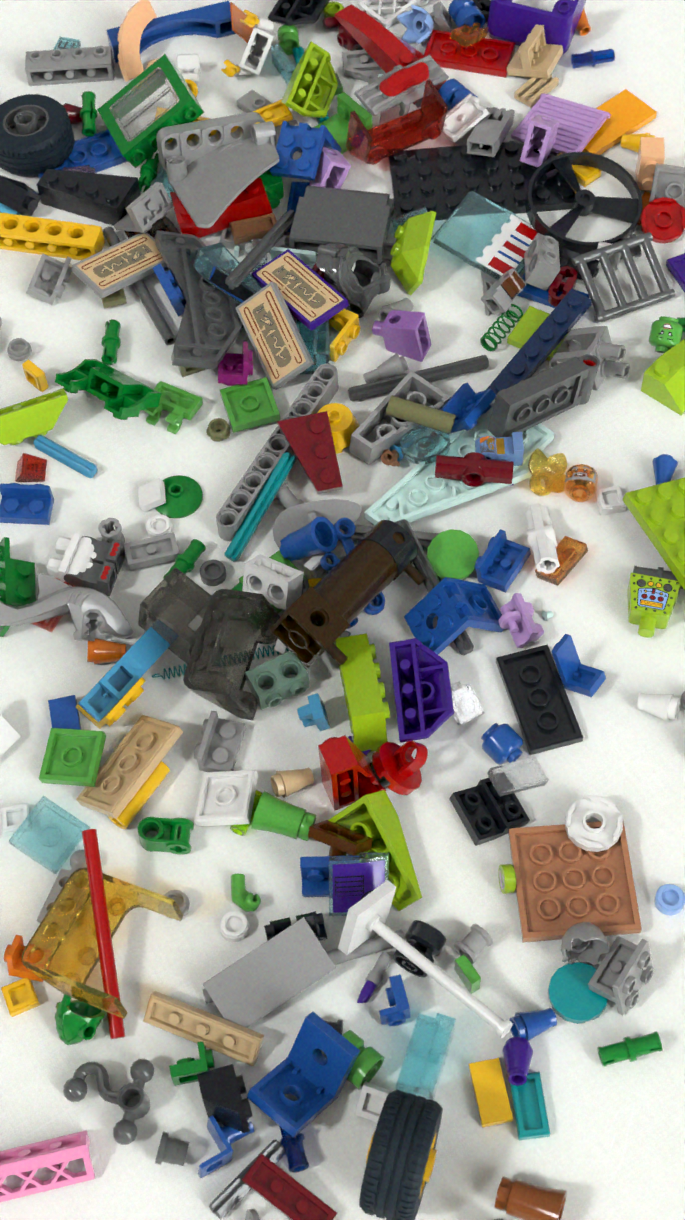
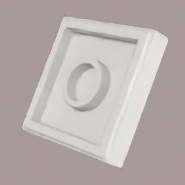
(226, 798)

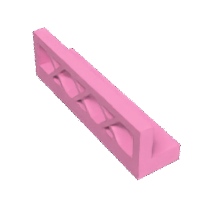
(45, 1154)

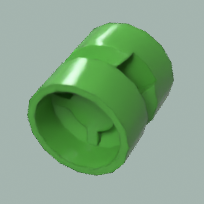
(367, 1062)

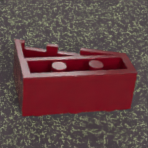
(314, 447)

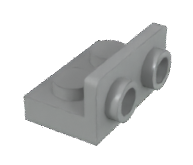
(219, 744)

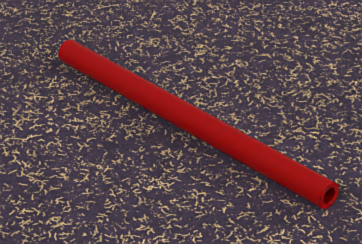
(102, 927)

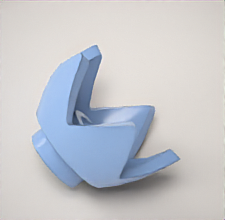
(418, 25)

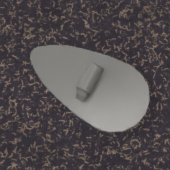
(302, 514)

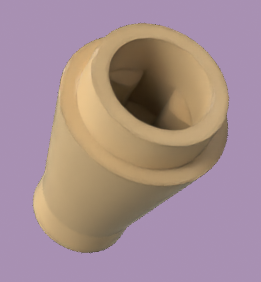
(290, 781)

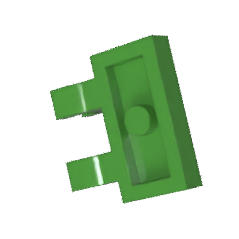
(177, 402)

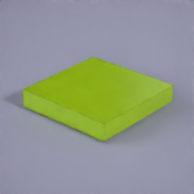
(527, 326)

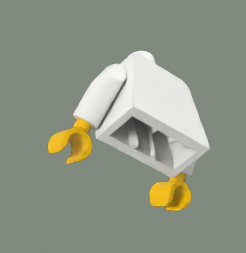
(256, 49)

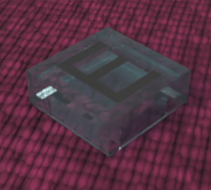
(67, 43)

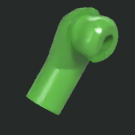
(240, 896)

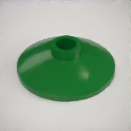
(181, 503)

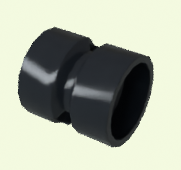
(426, 940)

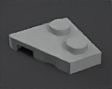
(360, 65)

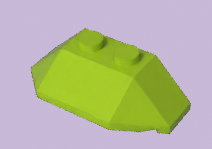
(312, 83)
(411, 250)
(31, 417)

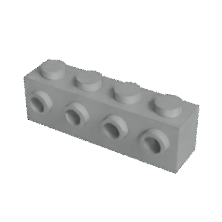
(69, 65)

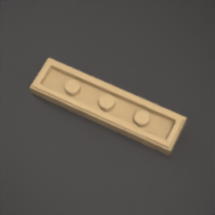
(200, 1025)

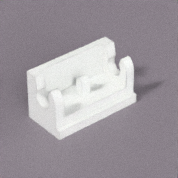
(463, 117)

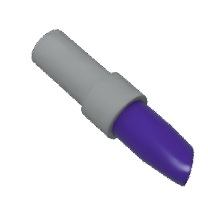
(374, 978)

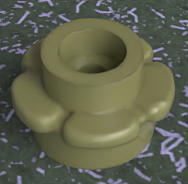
(218, 425)

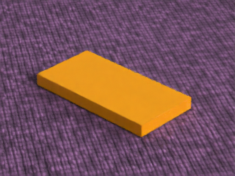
(627, 117)

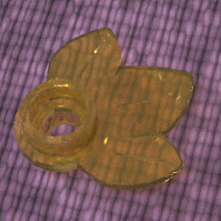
(548, 469)

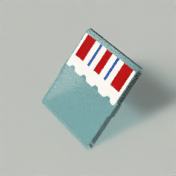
(486, 236)

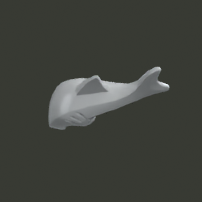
(61, 599)

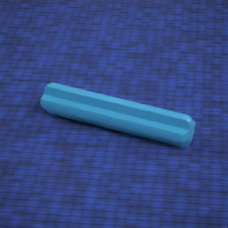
(65, 456)

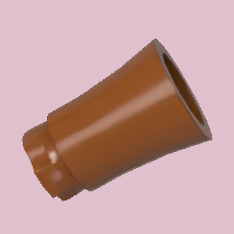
(529, 1200)

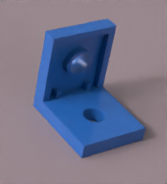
(306, 141)
(458, 606)
(307, 1076)

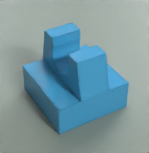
(314, 713)

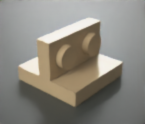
(535, 56)

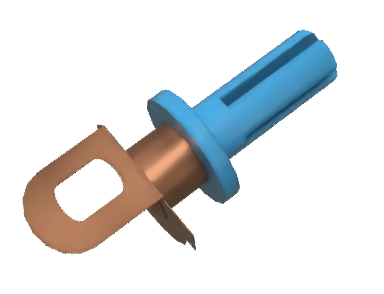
(392, 456)

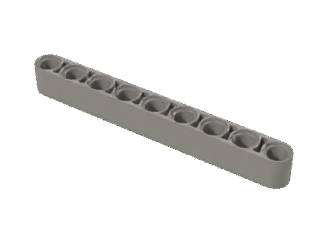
(314, 395)

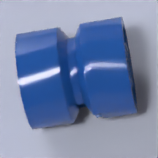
(465, 13)
(453, 92)

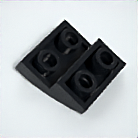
(487, 813)

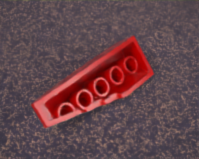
(377, 41)

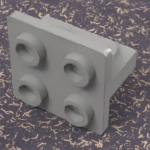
(623, 973)

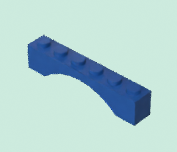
(208, 20)

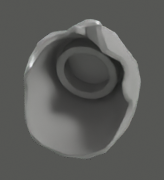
(584, 943)

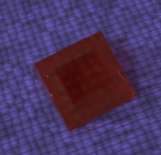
(30, 469)

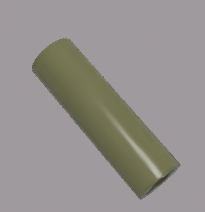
(420, 414)

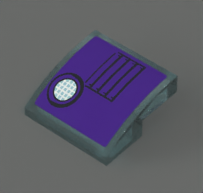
(354, 879)

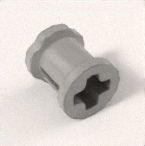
(107, 530)
(473, 943)

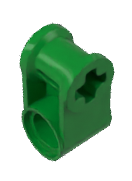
(168, 834)

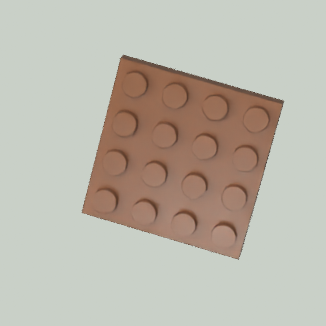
(571, 885)

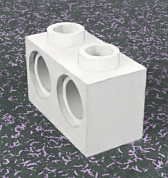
(274, 580)

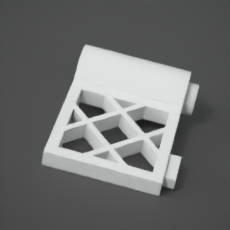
(376, 12)

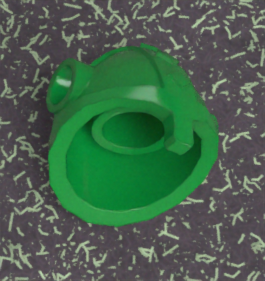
(76, 1020)

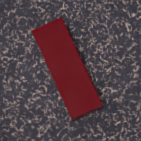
(285, 1192)

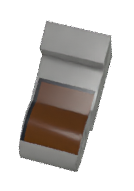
(503, 291)

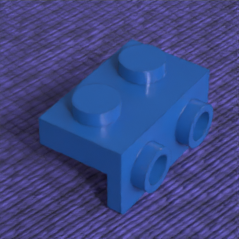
(468, 406)
(501, 562)

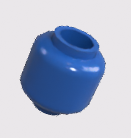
(502, 744)

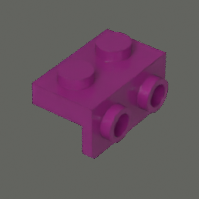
(236, 367)

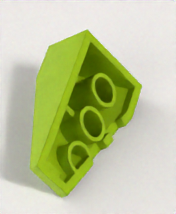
(666, 379)

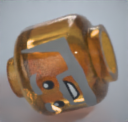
(581, 482)

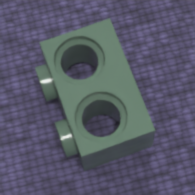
(274, 674)

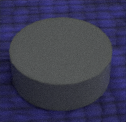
(213, 572)

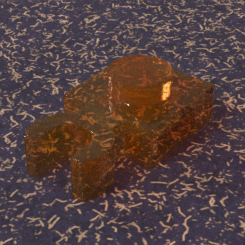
(469, 35)

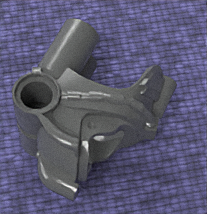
(358, 285)

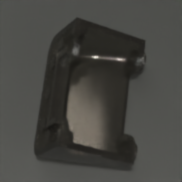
(226, 648)

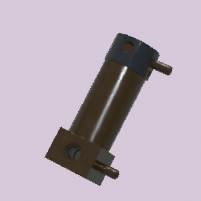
(345, 591)

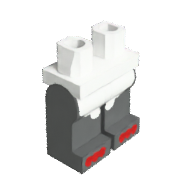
(87, 562)

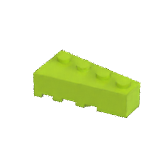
(363, 692)

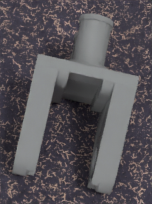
(597, 343)

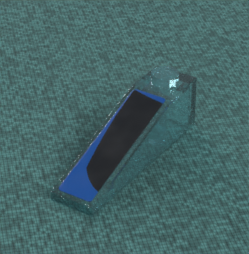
(216, 264)

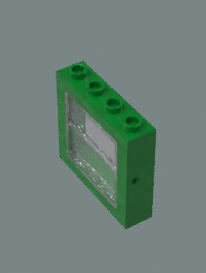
(146, 105)

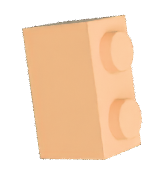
(650, 152)

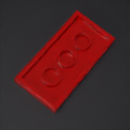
(483, 57)

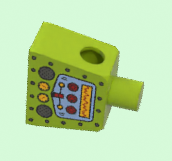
(651, 602)

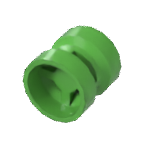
(288, 38)

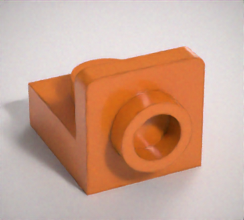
(13, 957)

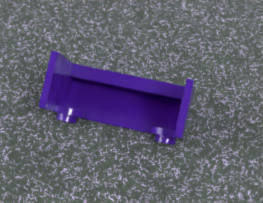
(515, 21)

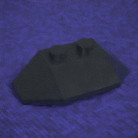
(297, 12)

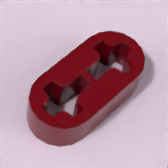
(557, 284)

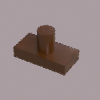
(340, 838)

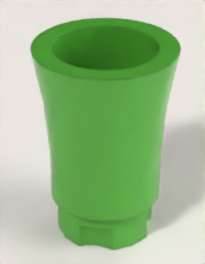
(282, 818)

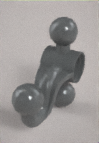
(140, 1071)

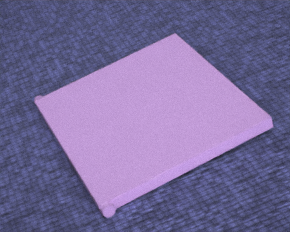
(576, 122)

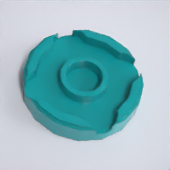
(571, 994)

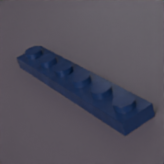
(543, 341)

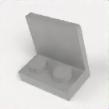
(146, 210)

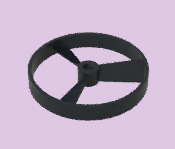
(585, 201)

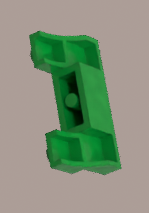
(120, 392)

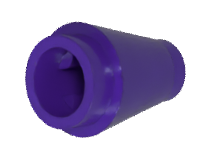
(517, 1059)

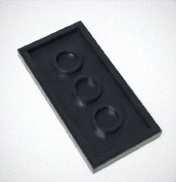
(539, 699)

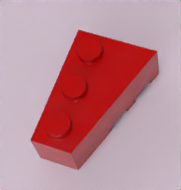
(346, 772)

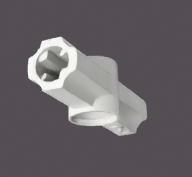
(542, 538)

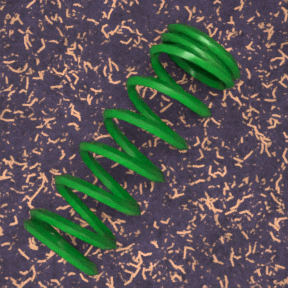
(485, 336)

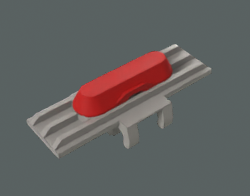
(400, 86)

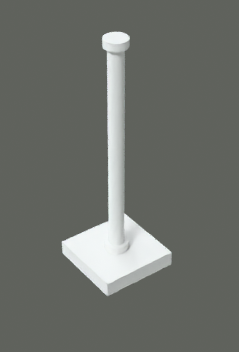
(370, 917)

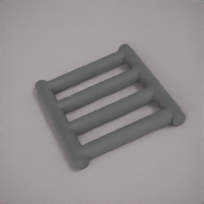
(622, 306)

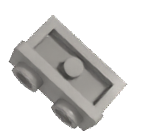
(48, 279)

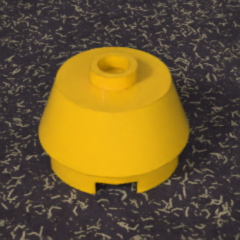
(342, 424)

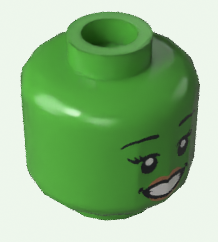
(665, 334)

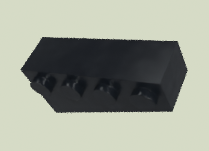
(89, 194)

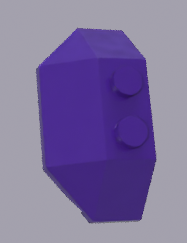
(420, 689)

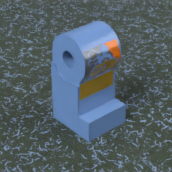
(502, 448)

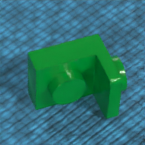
(187, 1068)

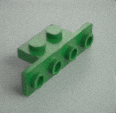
(16, 580)

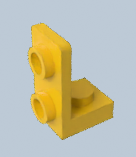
(349, 328)

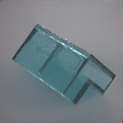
(318, 344)
(426, 1055)

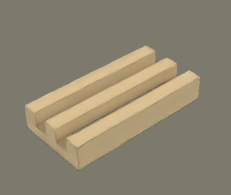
(532, 87)

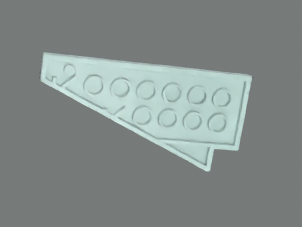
(423, 494)

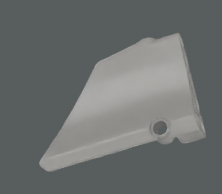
(216, 168)

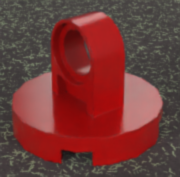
(399, 766)

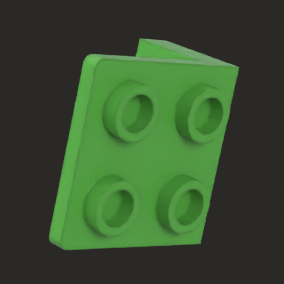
(339, 123)

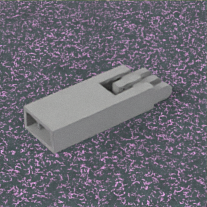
(490, 131)

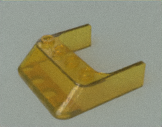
(66, 942)

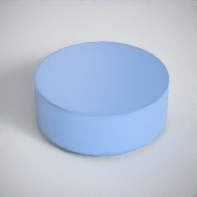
(669, 899)

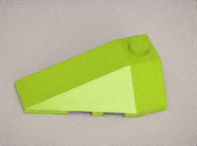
(378, 819)

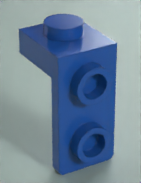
(573, 674)

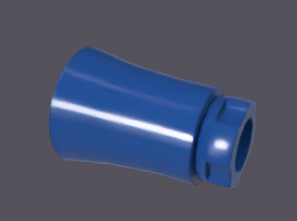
(311, 539)

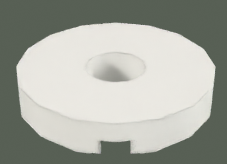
(589, 838)

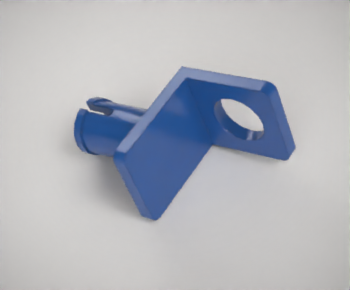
(223, 1138)

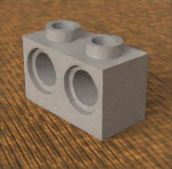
(542, 261)

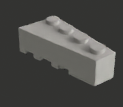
(383, 431)

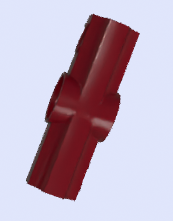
(474, 469)

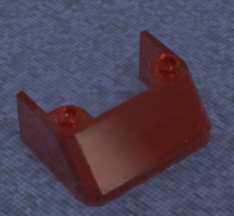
(399, 133)

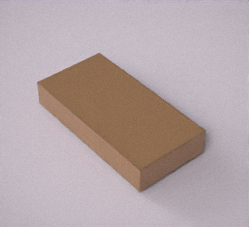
(251, 228)

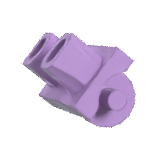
(518, 619)

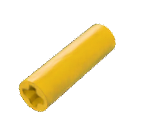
(141, 797)

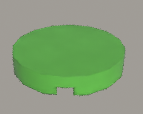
(453, 554)

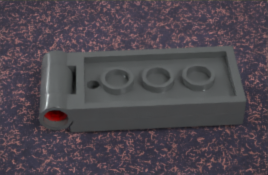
(543, 396)

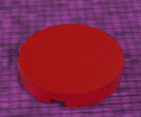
(663, 219)

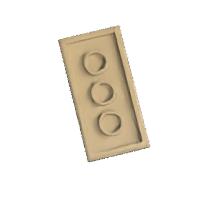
(130, 766)

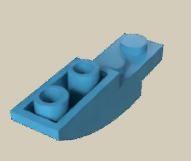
(124, 674)

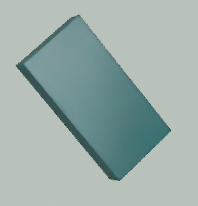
(530, 1108)

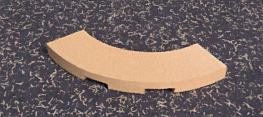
(129, 38)

